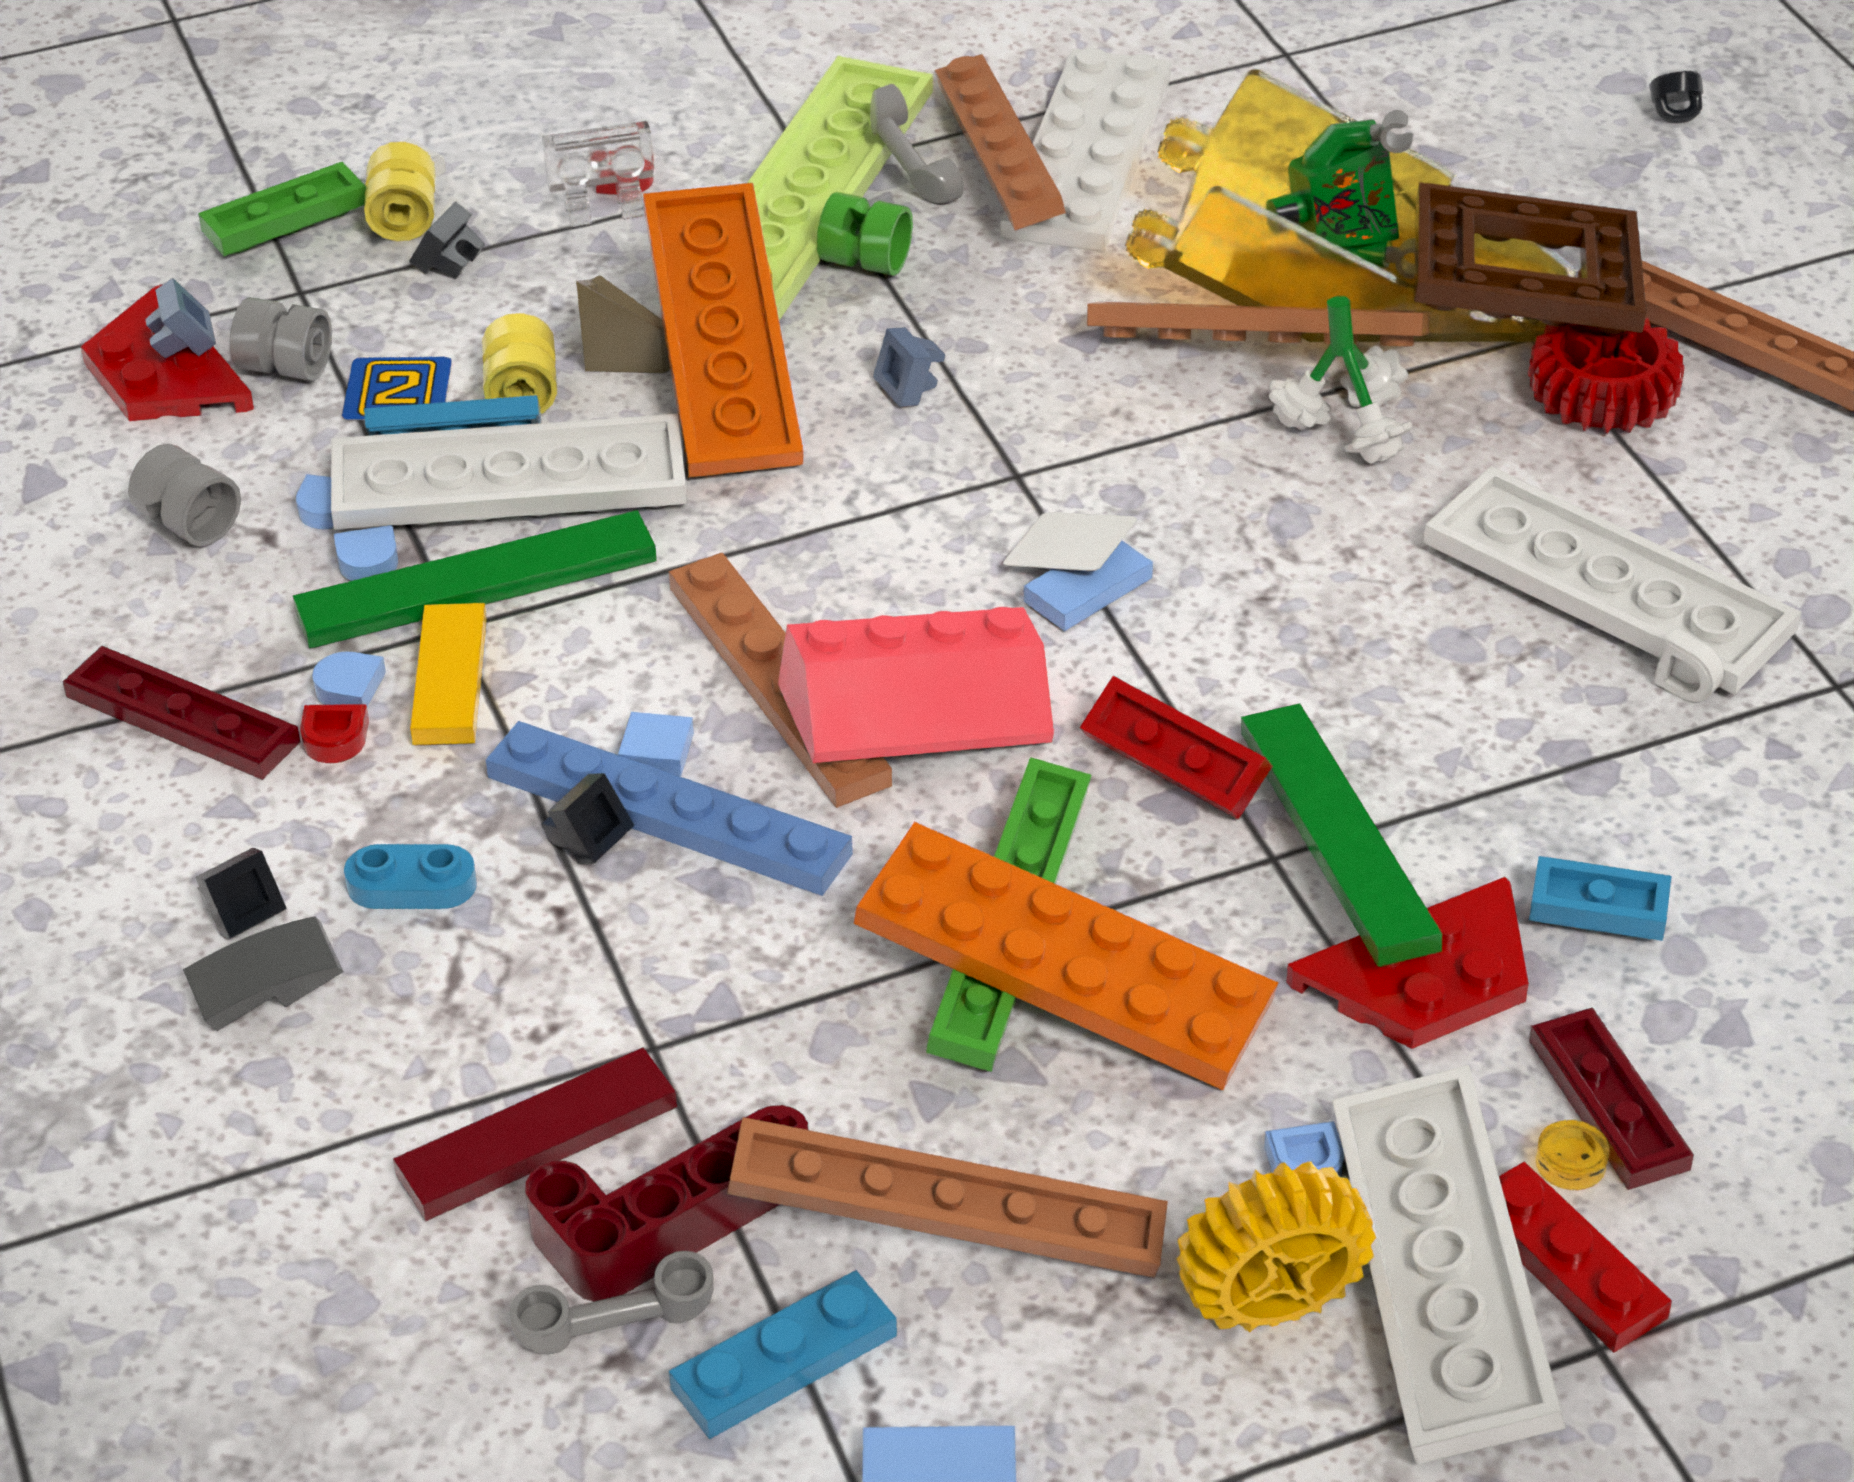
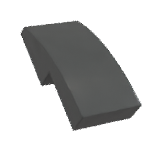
(275, 962)

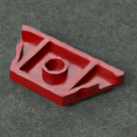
(147, 383)
(1436, 993)

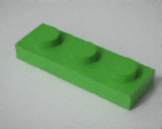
(282, 208)

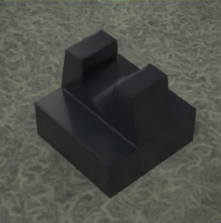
(445, 241)
(588, 819)
(240, 893)

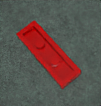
(1176, 747)
(1580, 1263)

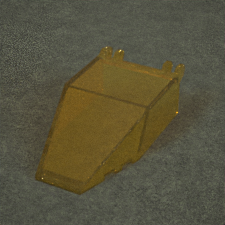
(1260, 259)

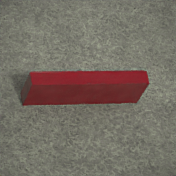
(1611, 1097)

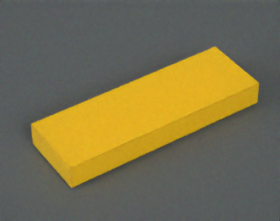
(449, 674)

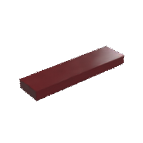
(182, 712)
(534, 1133)

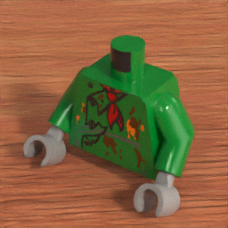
(1347, 190)

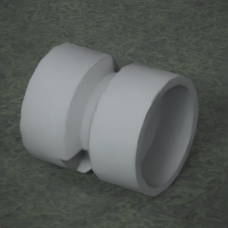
(271, 338)
(184, 495)

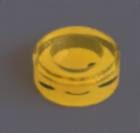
(1572, 1155)

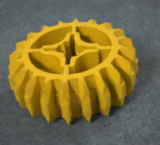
(1275, 1247)

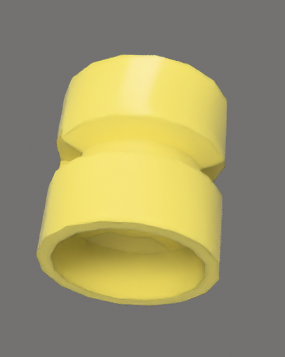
(400, 191)
(519, 359)

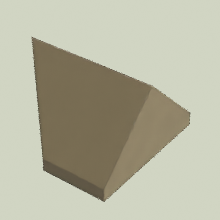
(619, 331)

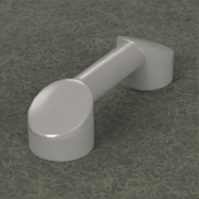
(935, 182)
(547, 1324)

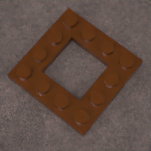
(1610, 254)

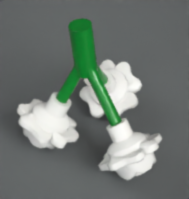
(1369, 381)

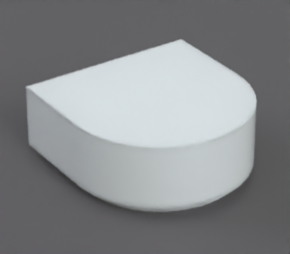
(1688, 667)

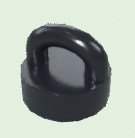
(1677, 88)

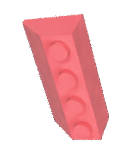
(916, 684)

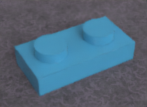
(1600, 898)

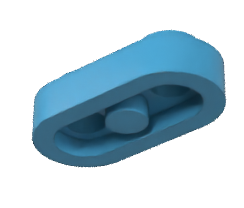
(410, 876)

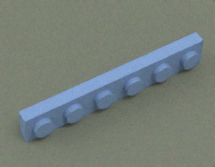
(677, 808)

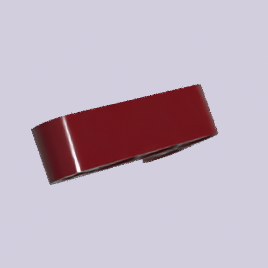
(619, 1238)

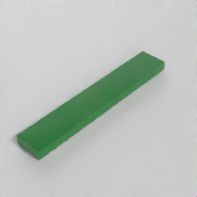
(474, 577)
(1342, 837)

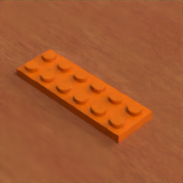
(722, 330)
(1067, 954)

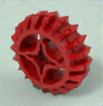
(1606, 376)

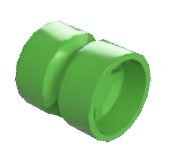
(856, 232)

